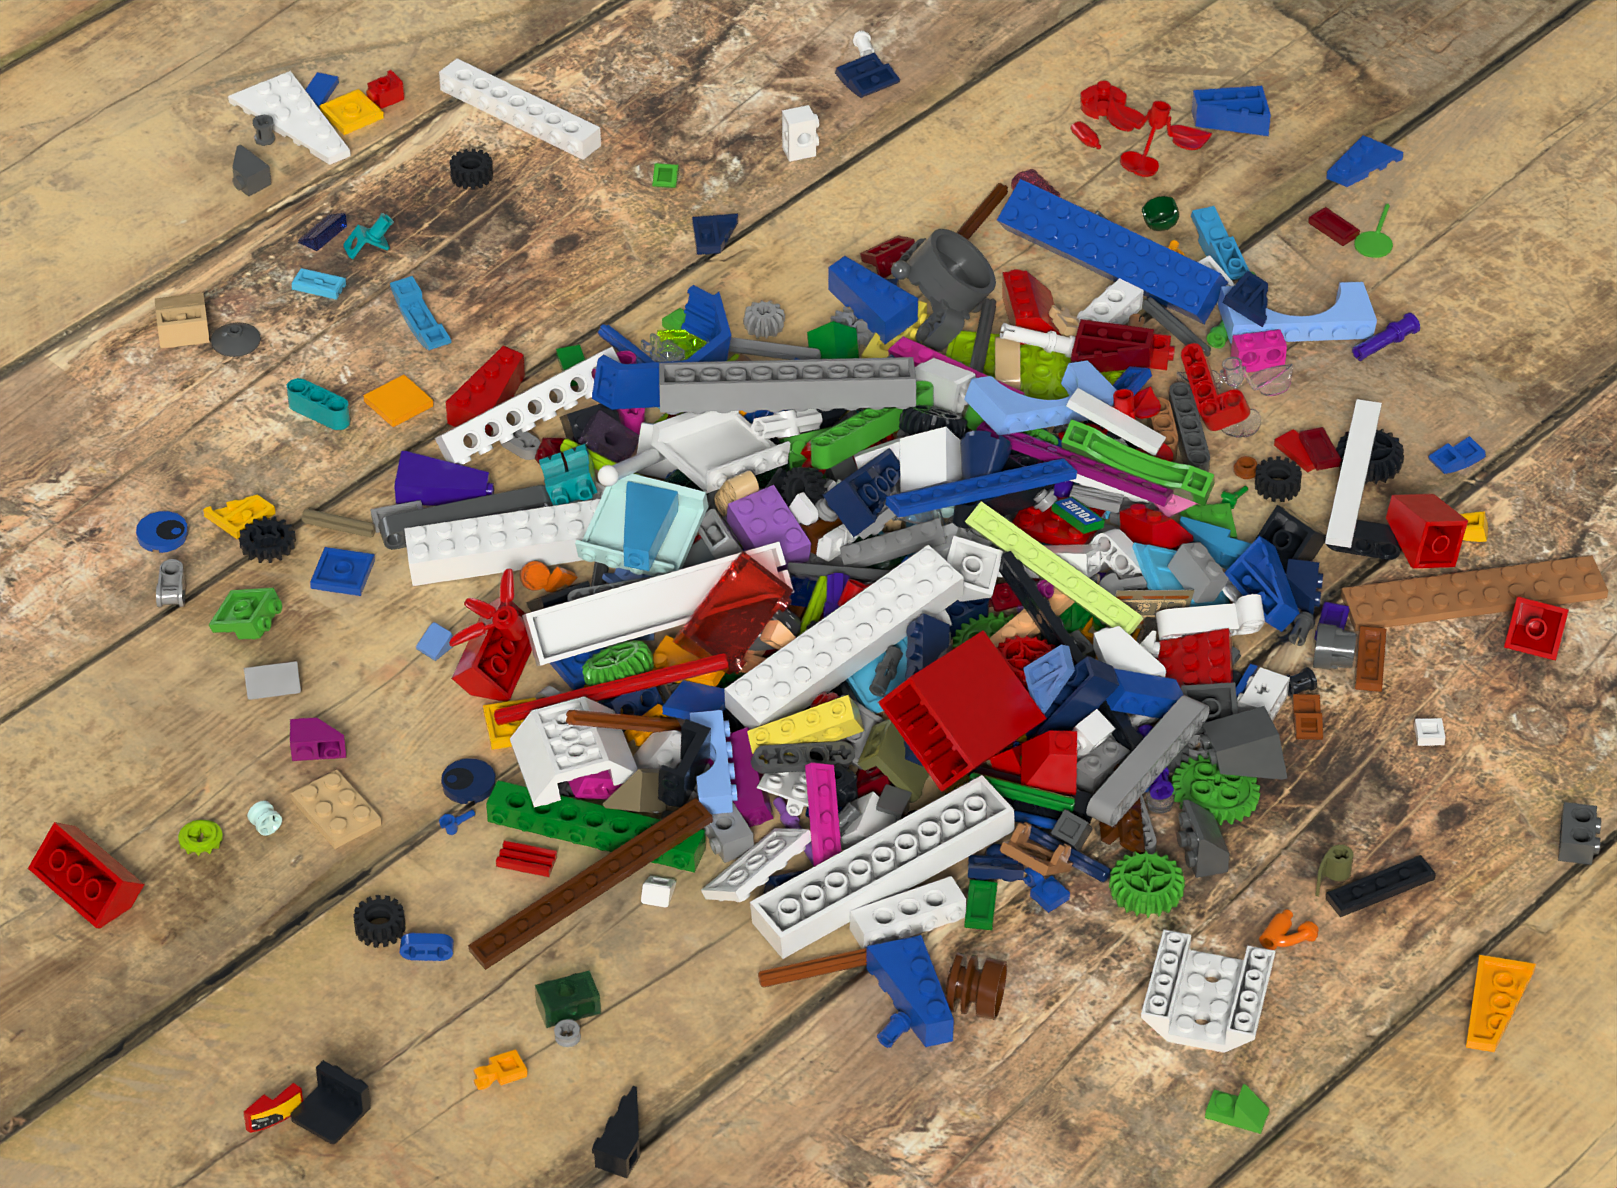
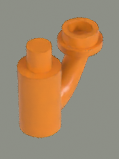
(1275, 932)

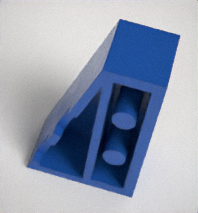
(1232, 109)
(1262, 574)

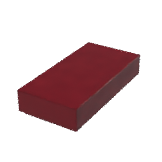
(1334, 226)
(1319, 448)

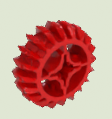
(1022, 652)

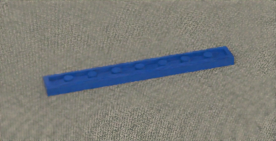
(980, 488)

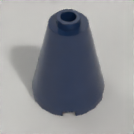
(983, 454)

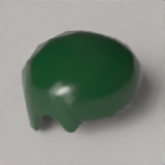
(1160, 213)

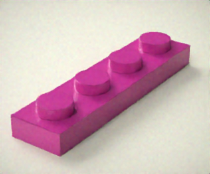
(823, 811)

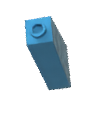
(647, 522)

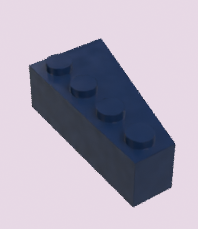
(863, 493)

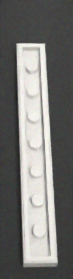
(1353, 473)

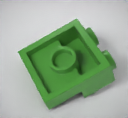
(247, 612)

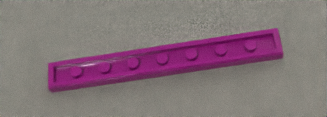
(1086, 467)

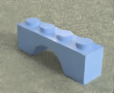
(714, 785)

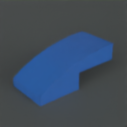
(1452, 459)

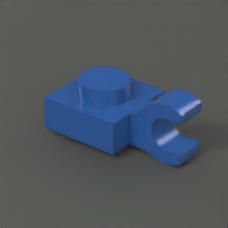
(1046, 892)

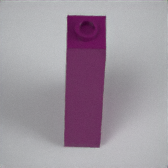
(751, 802)

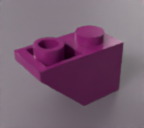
(315, 740)

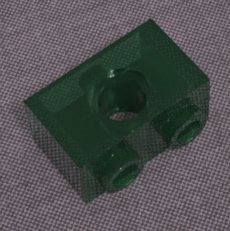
(567, 998)

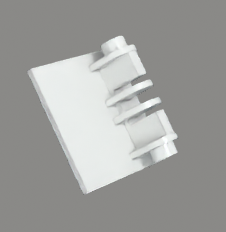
(789, 786)

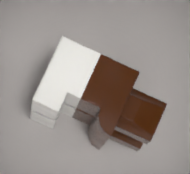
(827, 537)

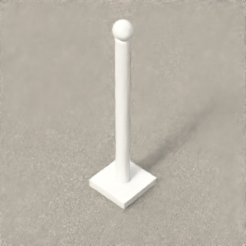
(646, 462)

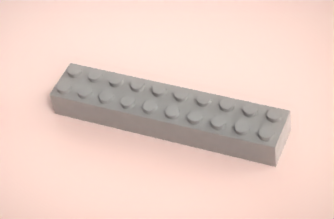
(787, 385)

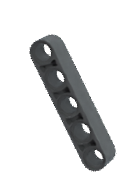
(1190, 432)

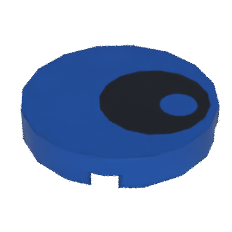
(162, 531)

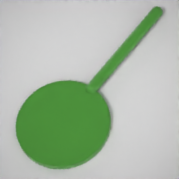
(1374, 243)

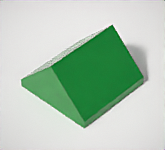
(834, 341)

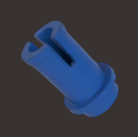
(899, 1023)

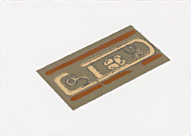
(1151, 601)

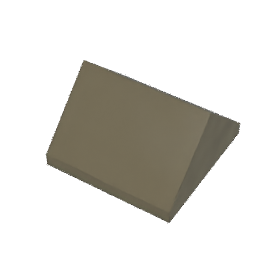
(638, 793)

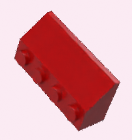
(1027, 302)
(492, 663)
(85, 875)

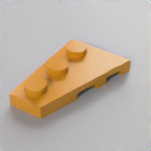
(670, 654)

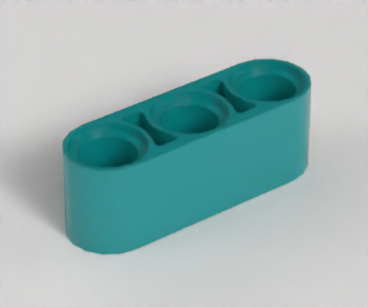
(318, 404)

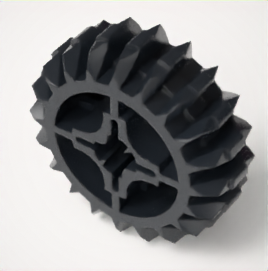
(927, 418)
(1385, 457)

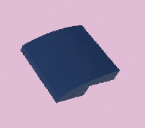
(866, 75)

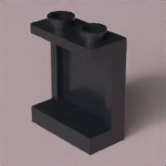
(678, 784)

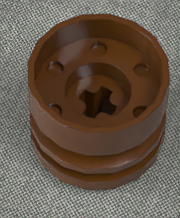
(976, 985)

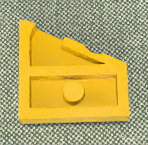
(239, 513)

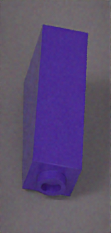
(438, 481)

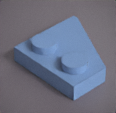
(1048, 676)

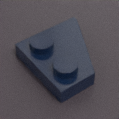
(1249, 298)

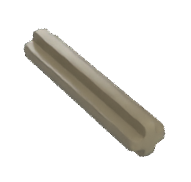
(338, 523)

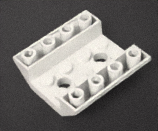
(548, 749)
(1182, 995)

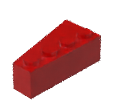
(487, 387)

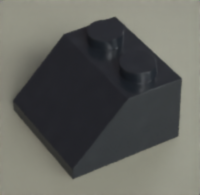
(1292, 536)

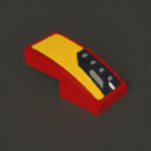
(269, 1112)

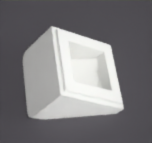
(658, 891)

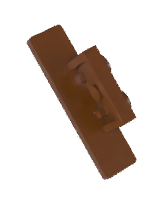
(1128, 829)

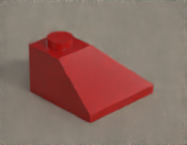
(1536, 628)
(1050, 762)

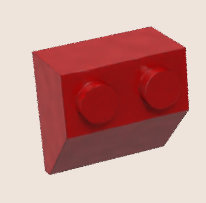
(1152, 528)

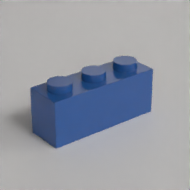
(1144, 694)

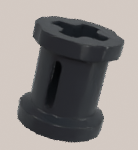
(1308, 681)

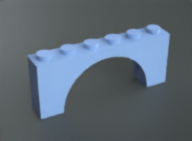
(1347, 320)
(1013, 412)

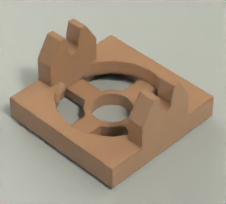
(1035, 855)

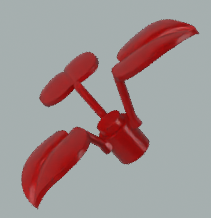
(1127, 119)
(1142, 406)

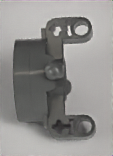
(953, 280)

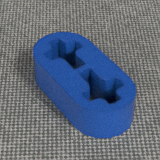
(426, 947)

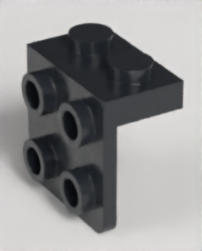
(333, 1104)

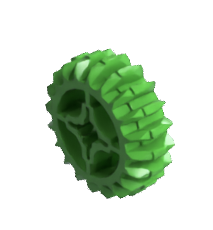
(618, 662)
(1146, 883)

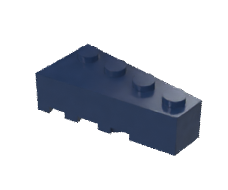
(1081, 695)

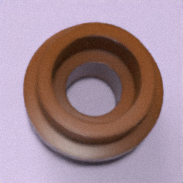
(1245, 467)

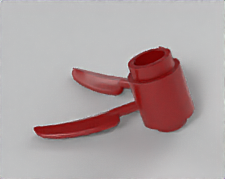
(505, 618)

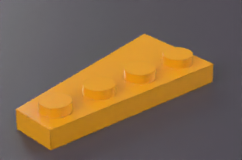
(1495, 998)

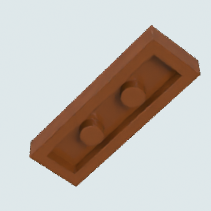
(1370, 659)

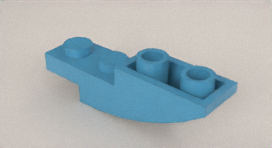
(1217, 243)
(1216, 540)

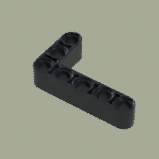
(1006, 503)

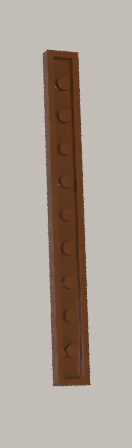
(590, 883)

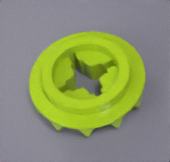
(192, 831)

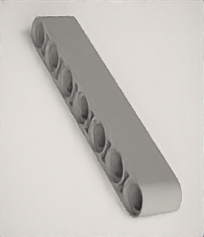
(1147, 760)

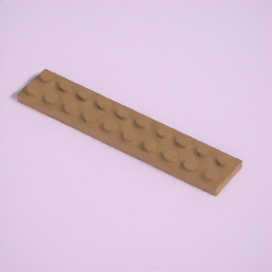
(1473, 592)

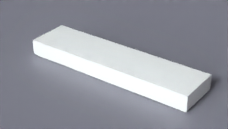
(1116, 421)

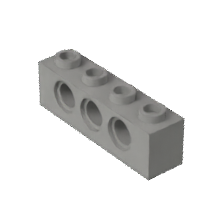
(728, 832)

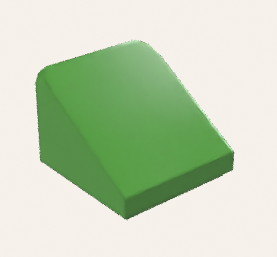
(665, 175)

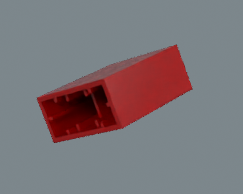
(962, 710)

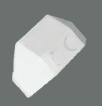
(659, 750)

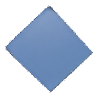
(435, 641)

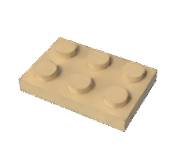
(335, 809)

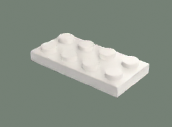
(757, 865)

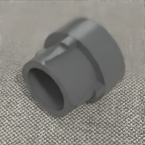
(1334, 647)

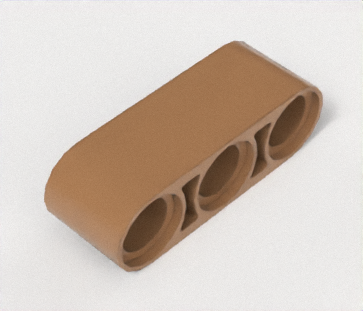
(1165, 425)

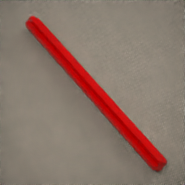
(618, 687)

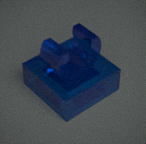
(802, 591)

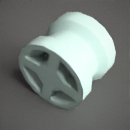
(264, 818)

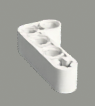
(1116, 554)
(1241, 618)

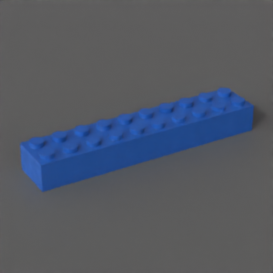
(1112, 251)

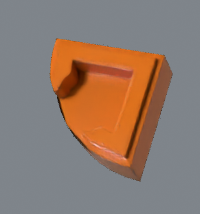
(559, 578)

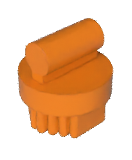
(534, 575)

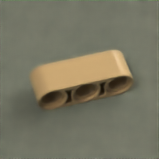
(1007, 362)
(735, 489)

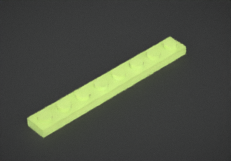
(1053, 569)

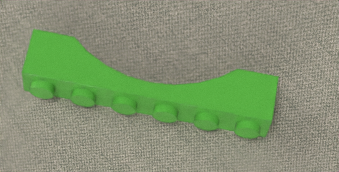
(1181, 478)

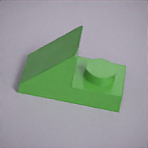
(1238, 1111)

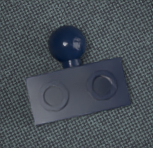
(994, 866)

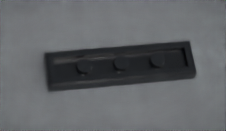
(1380, 886)

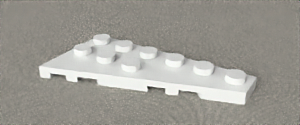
(293, 115)

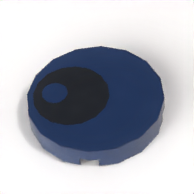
(468, 781)

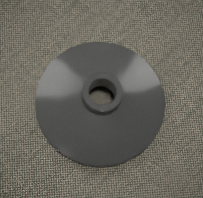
(235, 339)

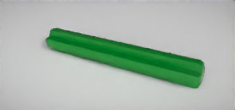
(1029, 794)

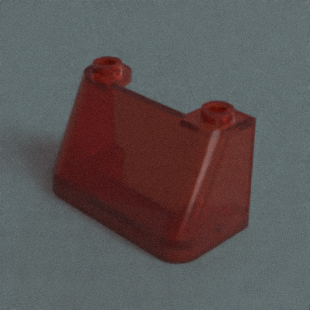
(734, 612)

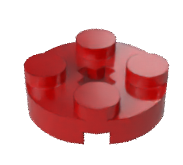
(1097, 98)

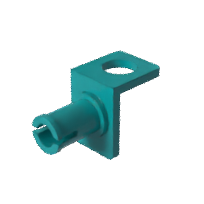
(371, 235)

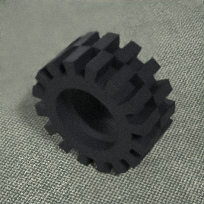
(471, 169)
(803, 477)
(1278, 488)
(379, 932)

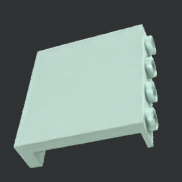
(605, 533)

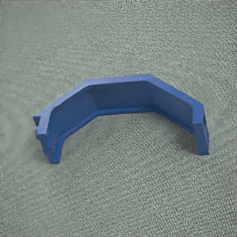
(638, 384)

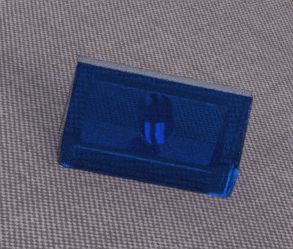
(324, 231)

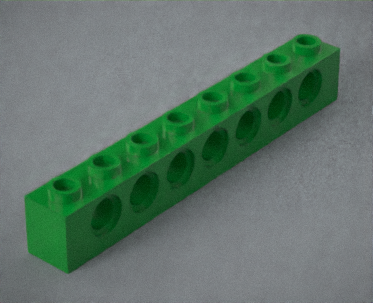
(584, 824)

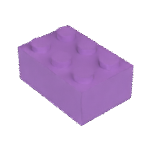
(766, 519)

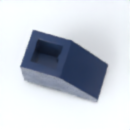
(1304, 581)

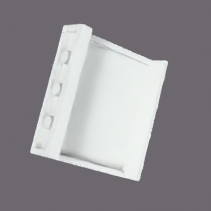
(715, 447)

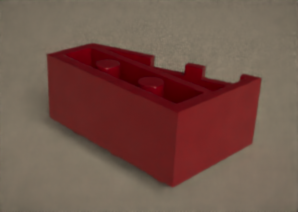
(1113, 345)

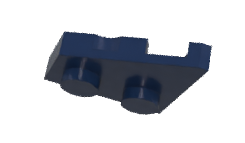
(713, 232)

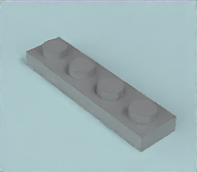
(893, 544)

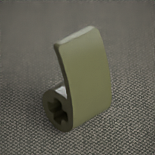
(1335, 865)

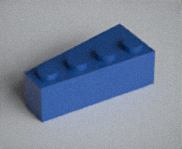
(912, 983)

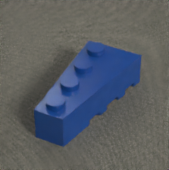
(874, 299)

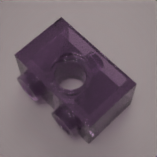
(600, 426)

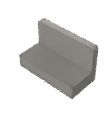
(272, 680)

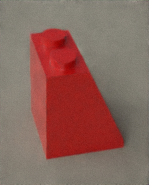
(1426, 530)

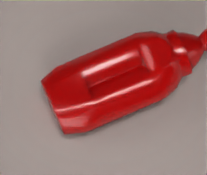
(1085, 134)

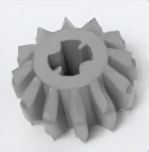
(764, 319)

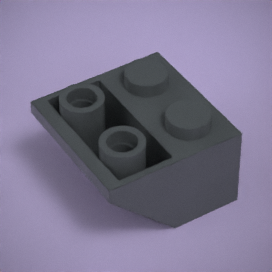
(1202, 841)

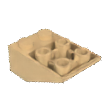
(181, 320)

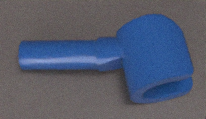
(450, 823)

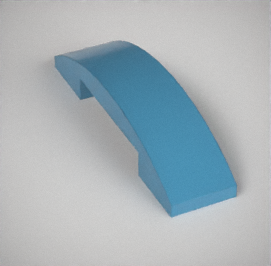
(417, 315)

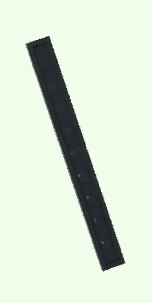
(1055, 633)

